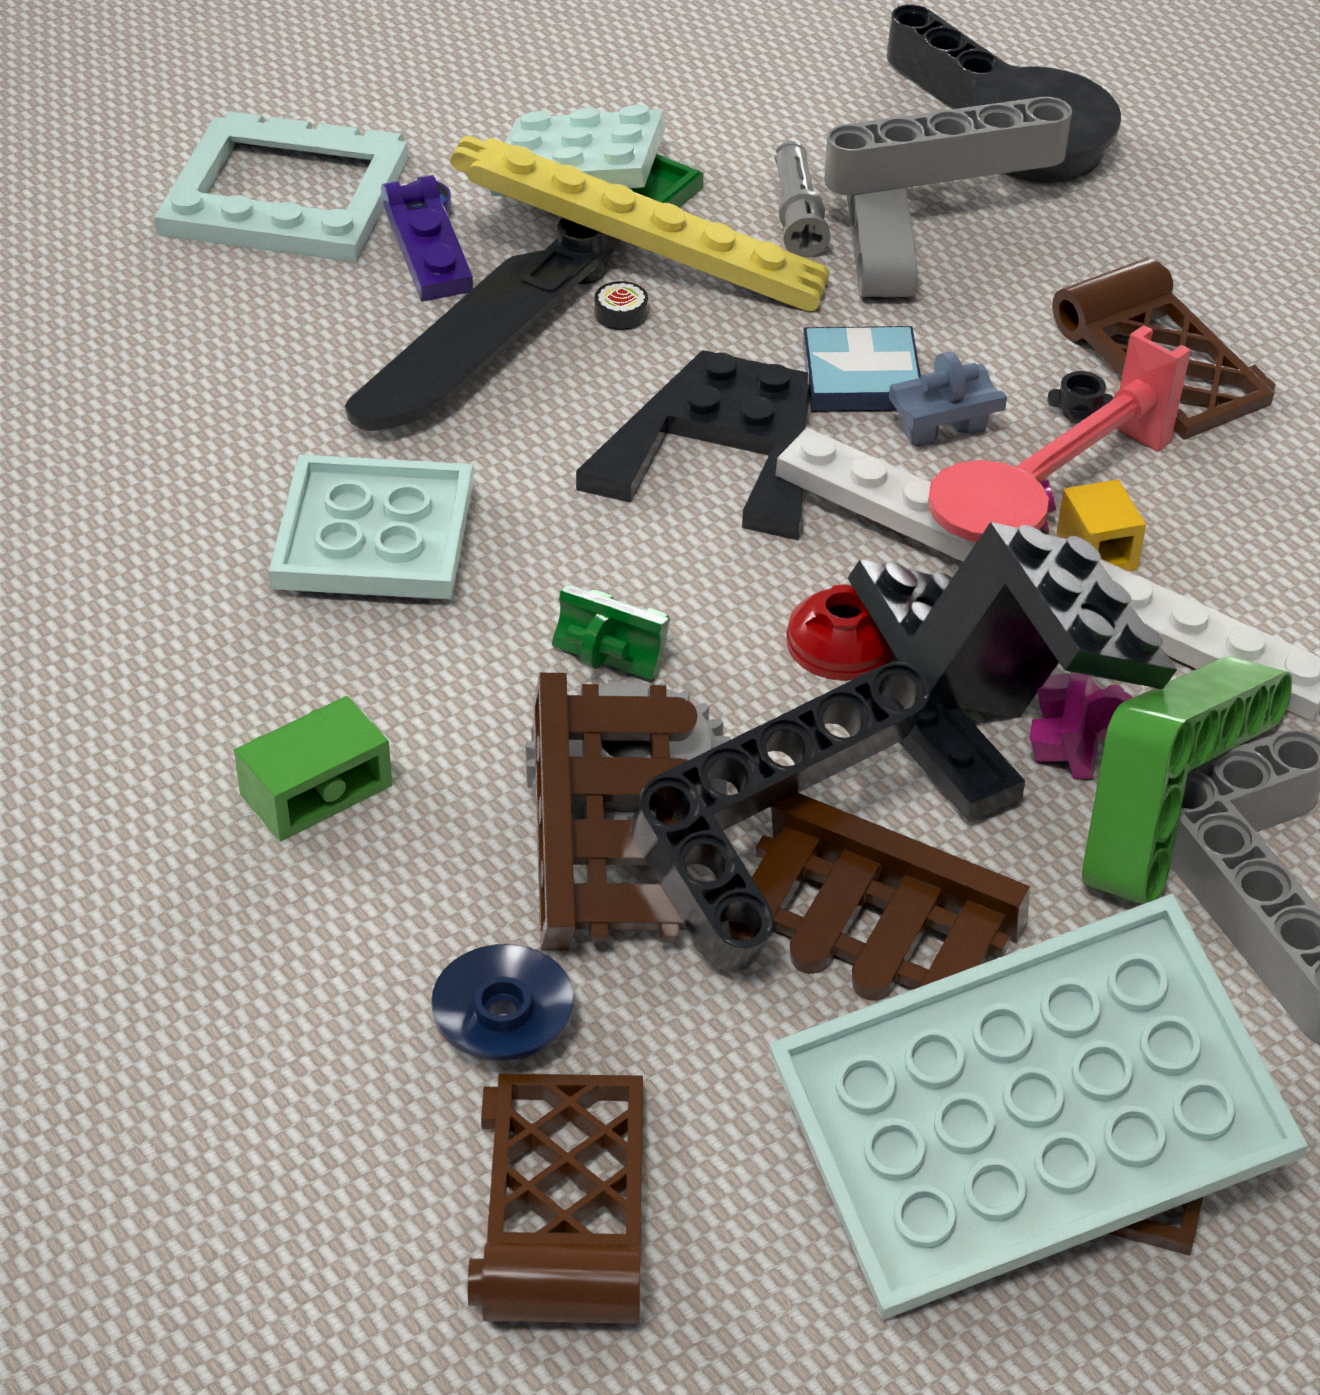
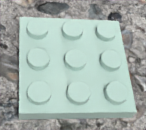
(603, 145)
(372, 527)

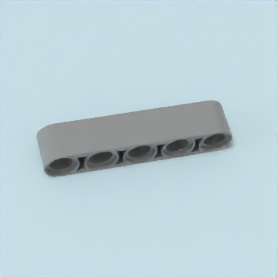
(947, 145)
(883, 243)

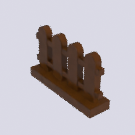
(593, 781)
(887, 869)

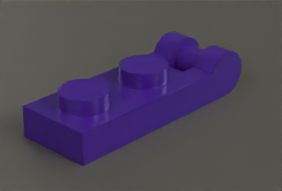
(427, 239)

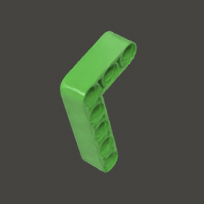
(1147, 762)

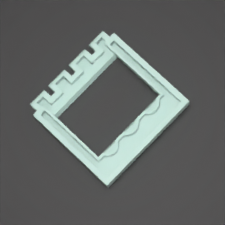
(283, 226)

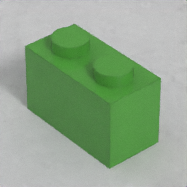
(313, 767)

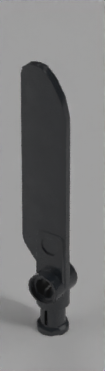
(479, 328)

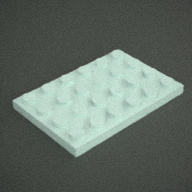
(1033, 1104)

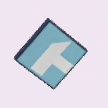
(857, 365)

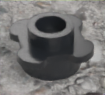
(1079, 395)

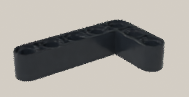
(760, 785)

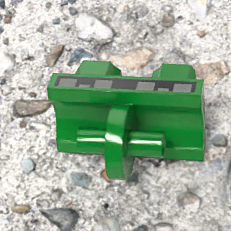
(610, 632)

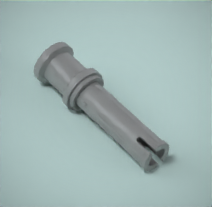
(800, 207)

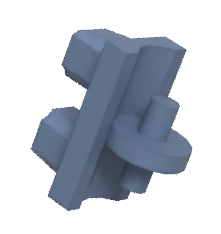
(946, 396)

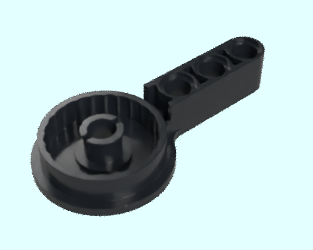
(970, 76)

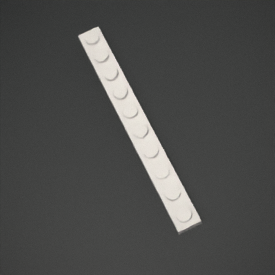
(900, 502)

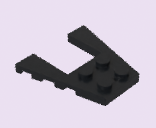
(720, 403)

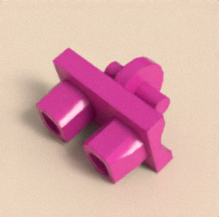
(1081, 719)

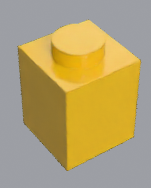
(1106, 519)

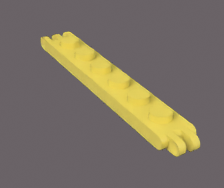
(642, 221)

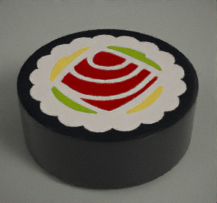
(621, 305)

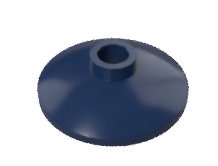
(496, 982)

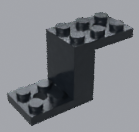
(1011, 619)

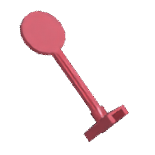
(1144, 408)

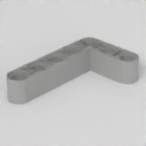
(1240, 876)

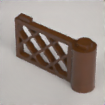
(1139, 294)
(563, 1267)

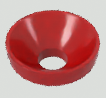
(835, 645)

